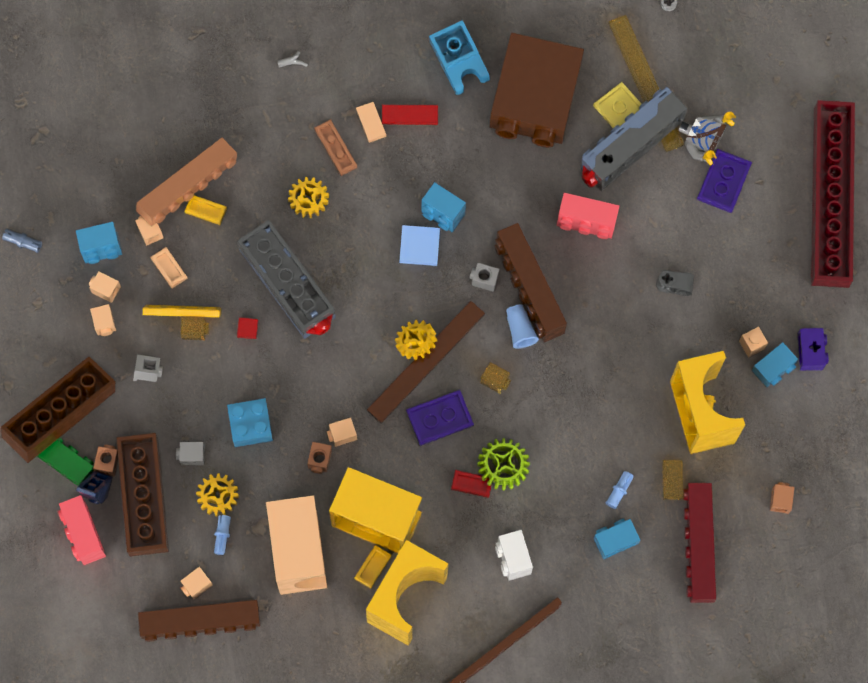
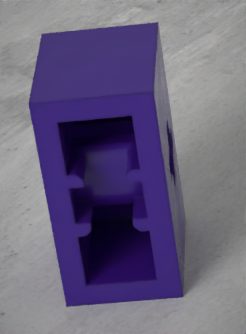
(807, 358)

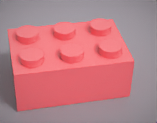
(587, 216)
(81, 530)

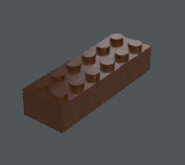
(530, 282)
(58, 409)
(142, 494)

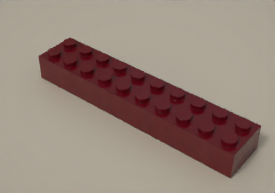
(833, 194)

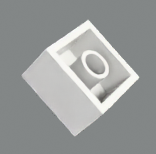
(514, 555)

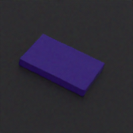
(724, 181)
(439, 417)

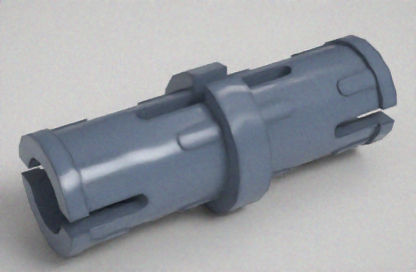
(22, 240)

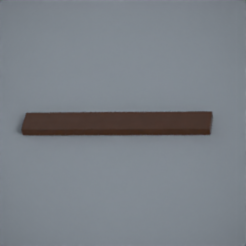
(420, 368)
(508, 642)

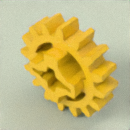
(302, 202)
(416, 339)
(227, 491)

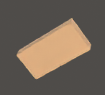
(371, 122)
(168, 267)

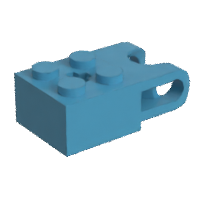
(458, 61)

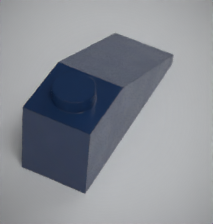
(95, 487)

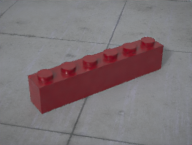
(700, 543)

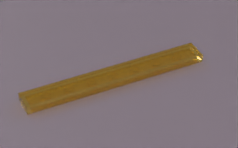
(640, 71)

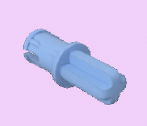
(619, 490)
(222, 534)

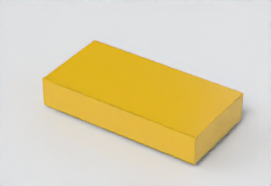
(205, 210)
(373, 566)

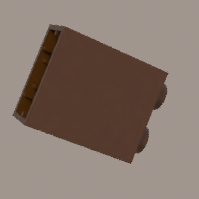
(536, 90)

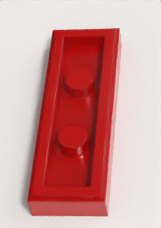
(410, 114)

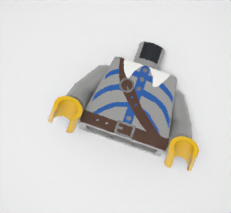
(705, 135)

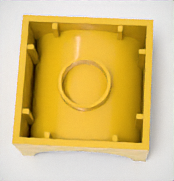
(701, 424)
(375, 510)
(408, 568)

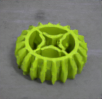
(497, 459)

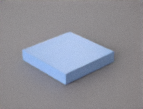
(419, 245)

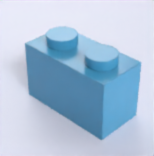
(775, 365)
(616, 538)

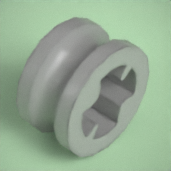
(668, 8)

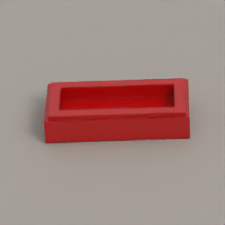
(470, 484)

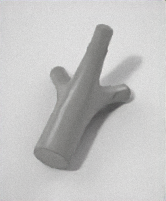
(291, 60)

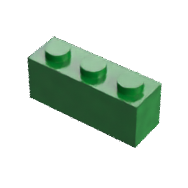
(67, 462)

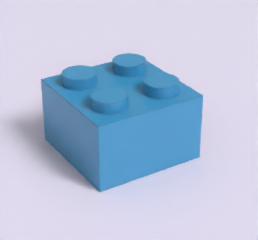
(443, 207)
(99, 243)
(250, 422)

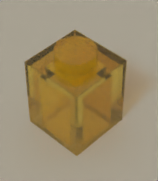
(193, 328)
(495, 378)

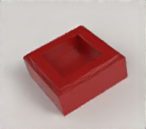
(247, 328)

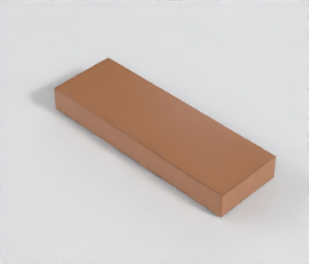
(335, 147)

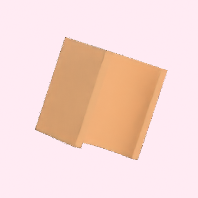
(296, 545)

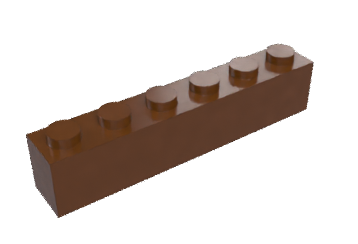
(199, 619)

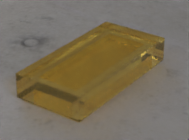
(672, 479)

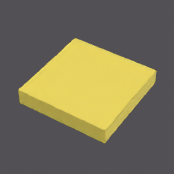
(617, 105)

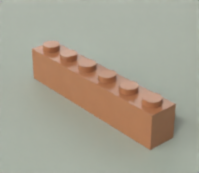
(186, 182)

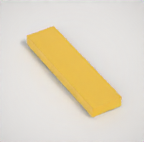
(169, 310)

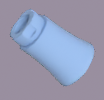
(520, 327)

